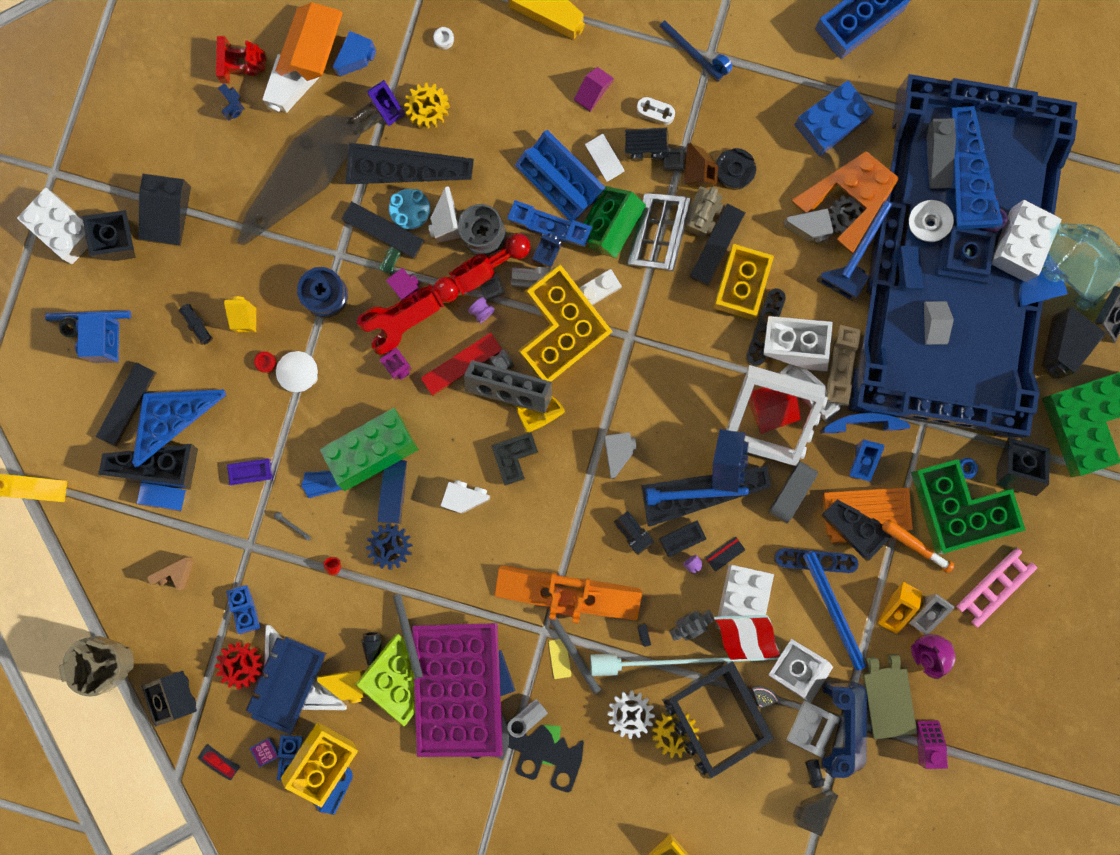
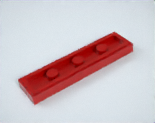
(457, 366)

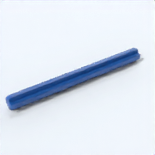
(834, 610)

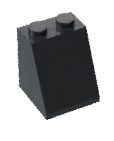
(1069, 342)

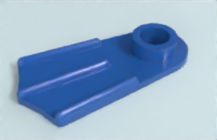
(319, 483)
(336, 796)

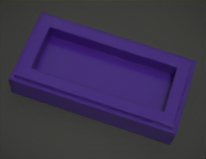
(249, 472)

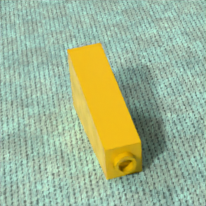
(555, 14)
(32, 488)

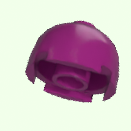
(934, 654)

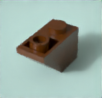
(699, 168)

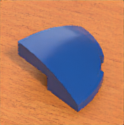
(1040, 289)

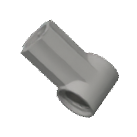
(527, 277)
(529, 717)

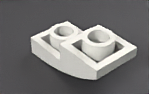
(604, 157)

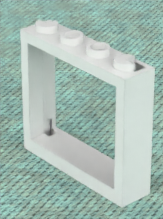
(786, 385)

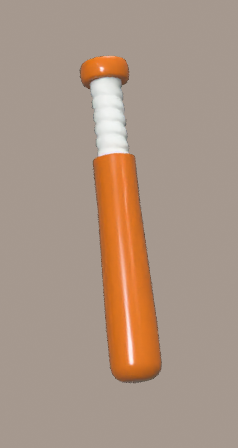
(912, 542)

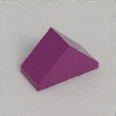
(593, 88)

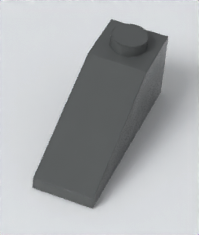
(941, 152)

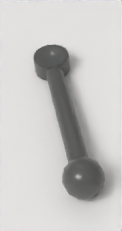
(278, 516)

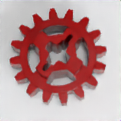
(230, 662)

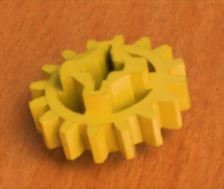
(422, 98)
(665, 731)

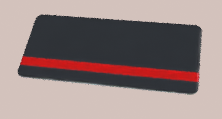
(725, 554)

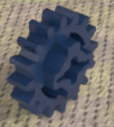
(386, 556)

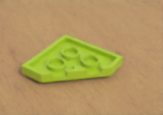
(391, 681)

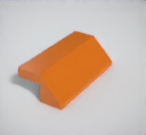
(309, 41)

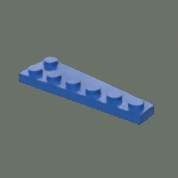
(973, 183)

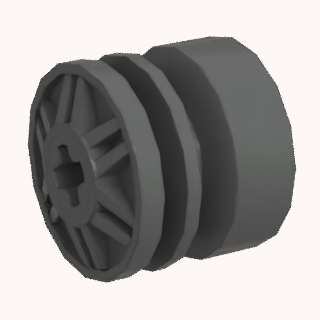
(481, 218)

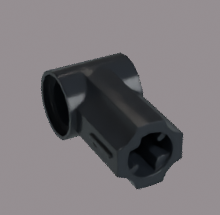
(636, 536)

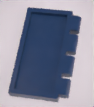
(288, 684)

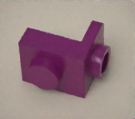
(396, 364)

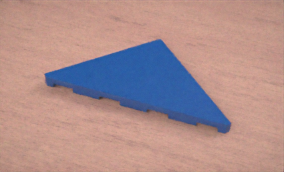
(166, 415)

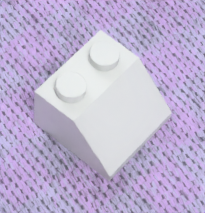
(801, 670)

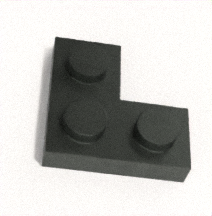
(509, 452)

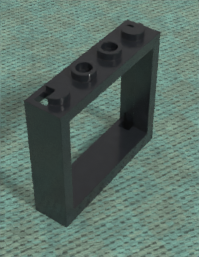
(746, 705)

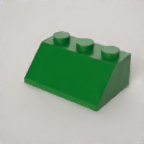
(612, 220)

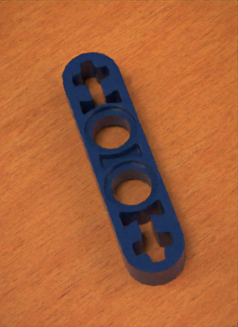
(842, 557)

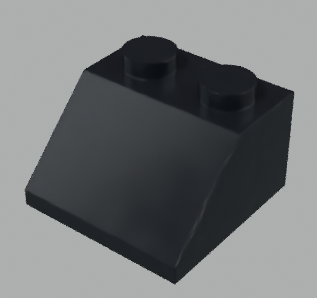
(109, 236)
(1023, 467)
(169, 698)

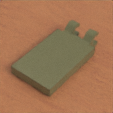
(889, 699)

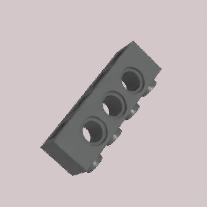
(508, 386)

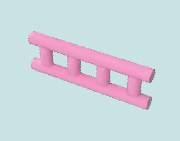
(1010, 587)

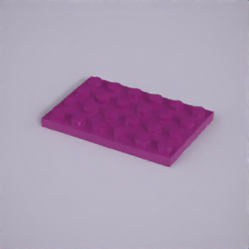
(458, 691)

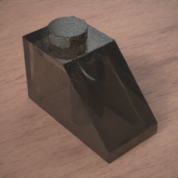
(815, 812)

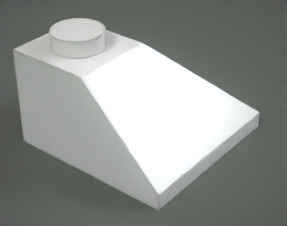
(444, 219)

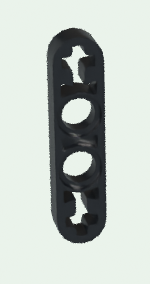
(761, 325)

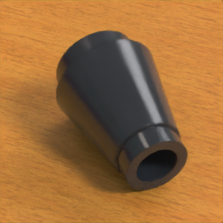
(371, 645)

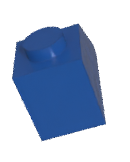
(354, 54)

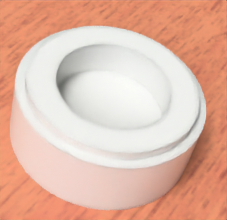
(443, 38)

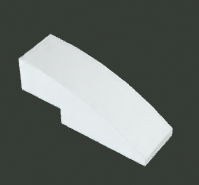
(803, 374)

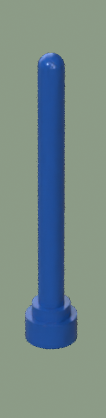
(655, 496)

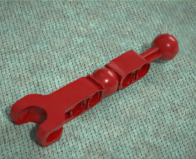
(429, 299)

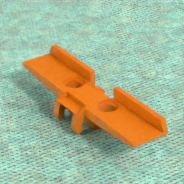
(526, 587)

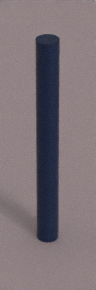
(691, 51)

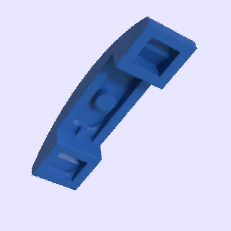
(544, 223)
(889, 422)

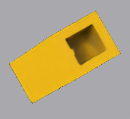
(240, 315)

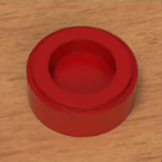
(265, 362)

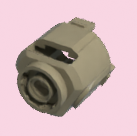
(86, 671)

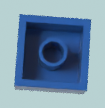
(97, 338)

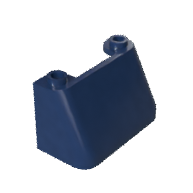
(853, 755)

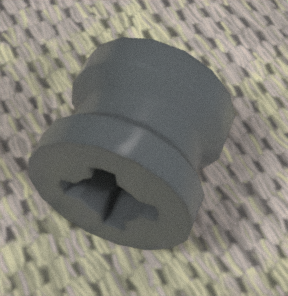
(502, 360)

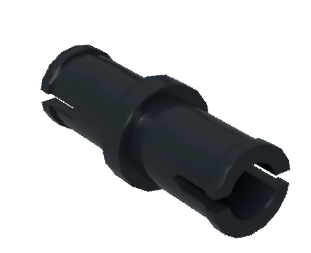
(195, 324)

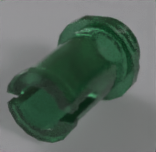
(390, 260)

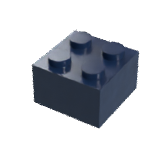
(730, 461)

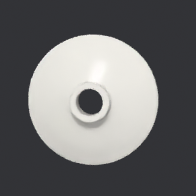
(931, 211)

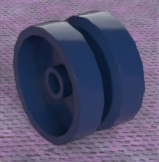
(319, 280)

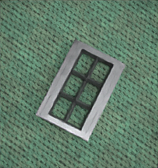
(676, 235)

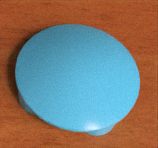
(409, 208)

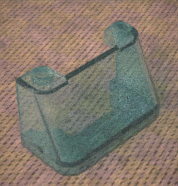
(1085, 260)

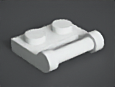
(806, 726)

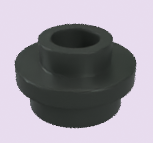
(64, 328)

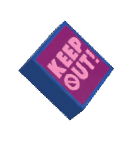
(264, 752)

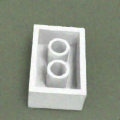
(56, 225)
(1025, 241)
(745, 592)

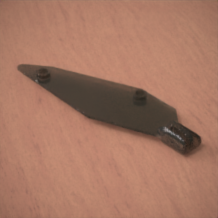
(306, 169)

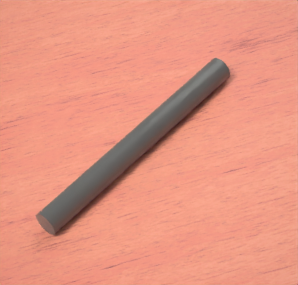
(407, 636)
(575, 655)

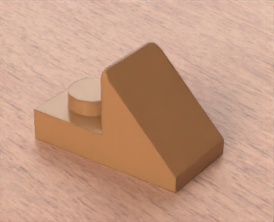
(178, 572)

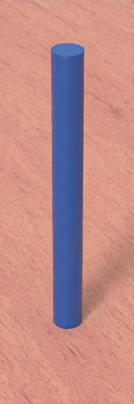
(866, 239)
(125, 314)

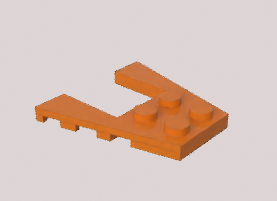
(865, 182)

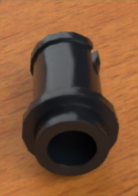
(814, 773)

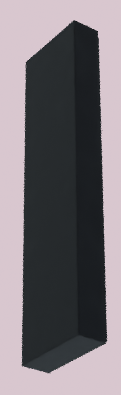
(383, 230)
(717, 244)
(126, 404)

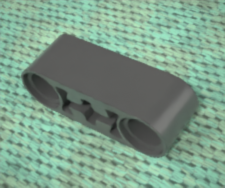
(793, 492)

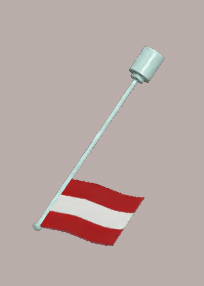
(742, 636)

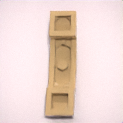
(842, 365)

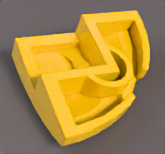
(533, 419)

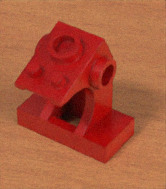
(228, 59)

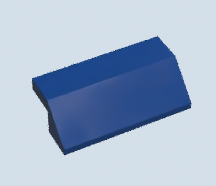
(560, 176)

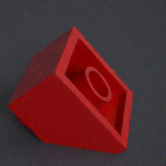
(773, 409)

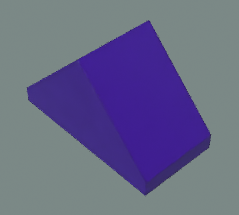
(385, 103)

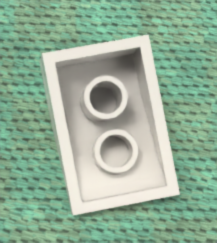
(799, 342)

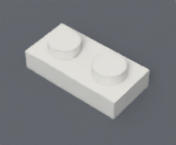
(601, 287)

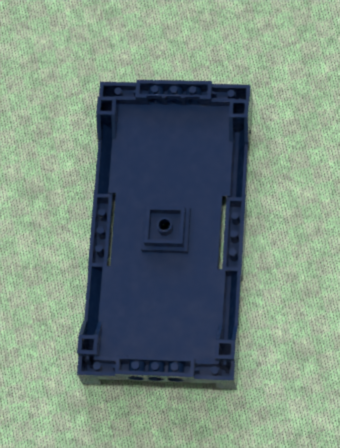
(988, 364)

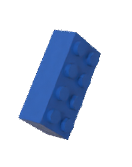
(855, 22)

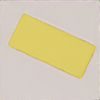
(559, 659)

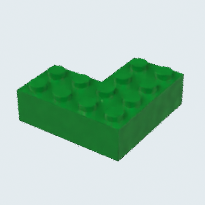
(1081, 425)
(954, 517)

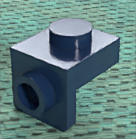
(235, 108)
(547, 250)

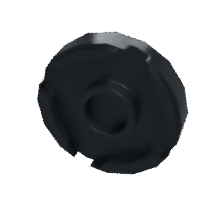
(735, 169)

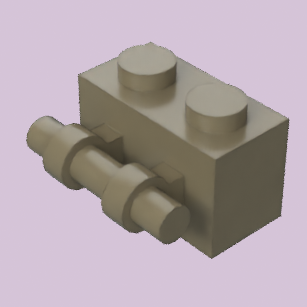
(702, 211)

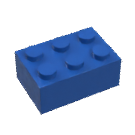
(833, 118)

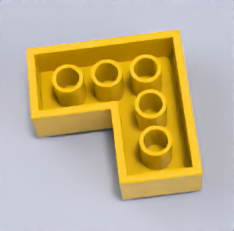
(572, 329)

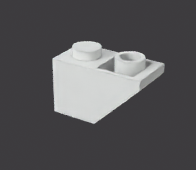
(463, 499)

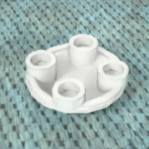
(296, 371)

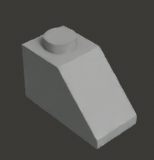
(811, 226)
(618, 450)

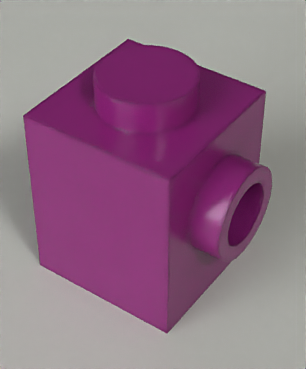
(403, 284)

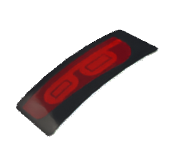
(218, 762)

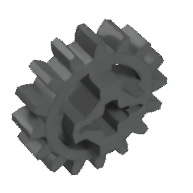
(842, 213)
(691, 625)

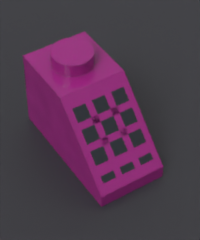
(931, 745)

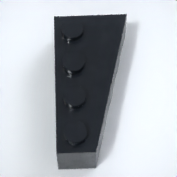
(167, 467)

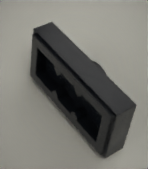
(682, 538)

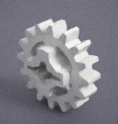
(623, 721)

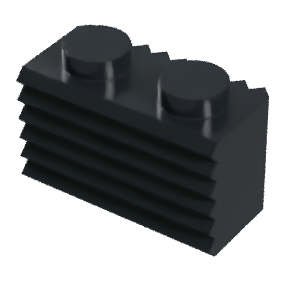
(647, 143)

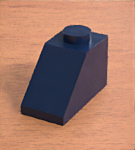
(846, 287)

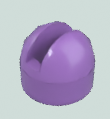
(693, 564)

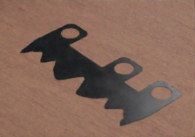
(541, 748)

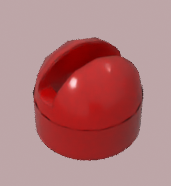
(332, 565)

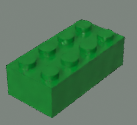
(369, 449)

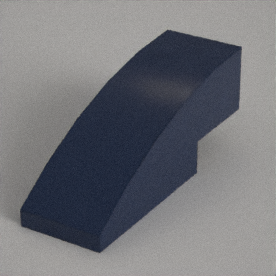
(392, 493)

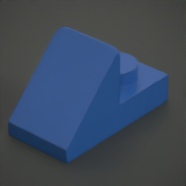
(866, 459)

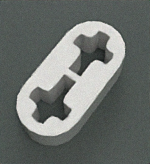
(657, 106)

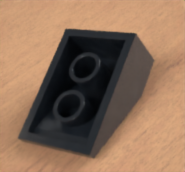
(162, 209)

